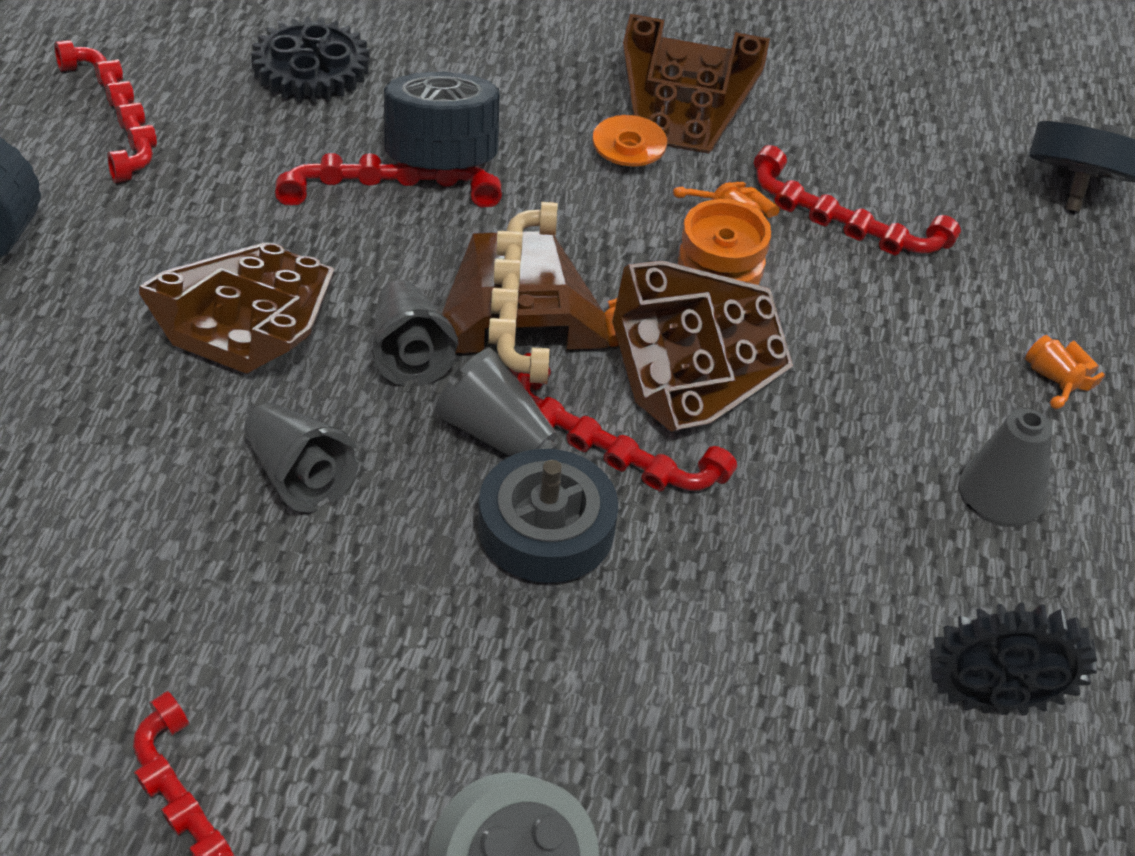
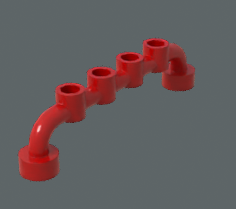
(119, 94)
(292, 185)
(858, 223)
(659, 470)
(158, 776)

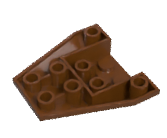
(689, 85)
(547, 296)
(240, 304)
(695, 341)

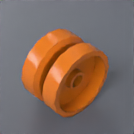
(726, 240)

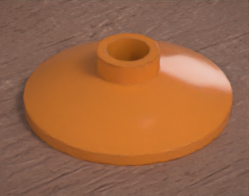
(629, 140)

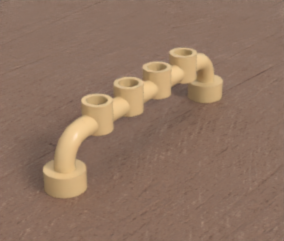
(505, 299)

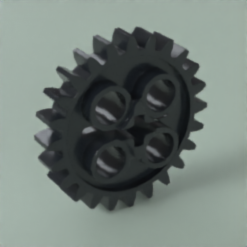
(310, 59)
(1013, 659)

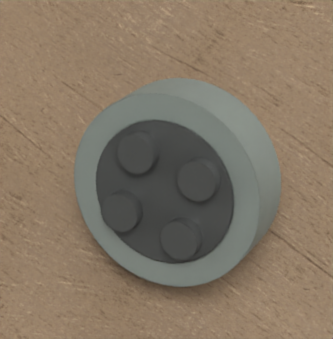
(513, 818)

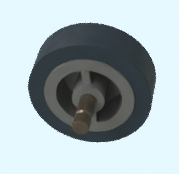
(1085, 152)
(547, 515)

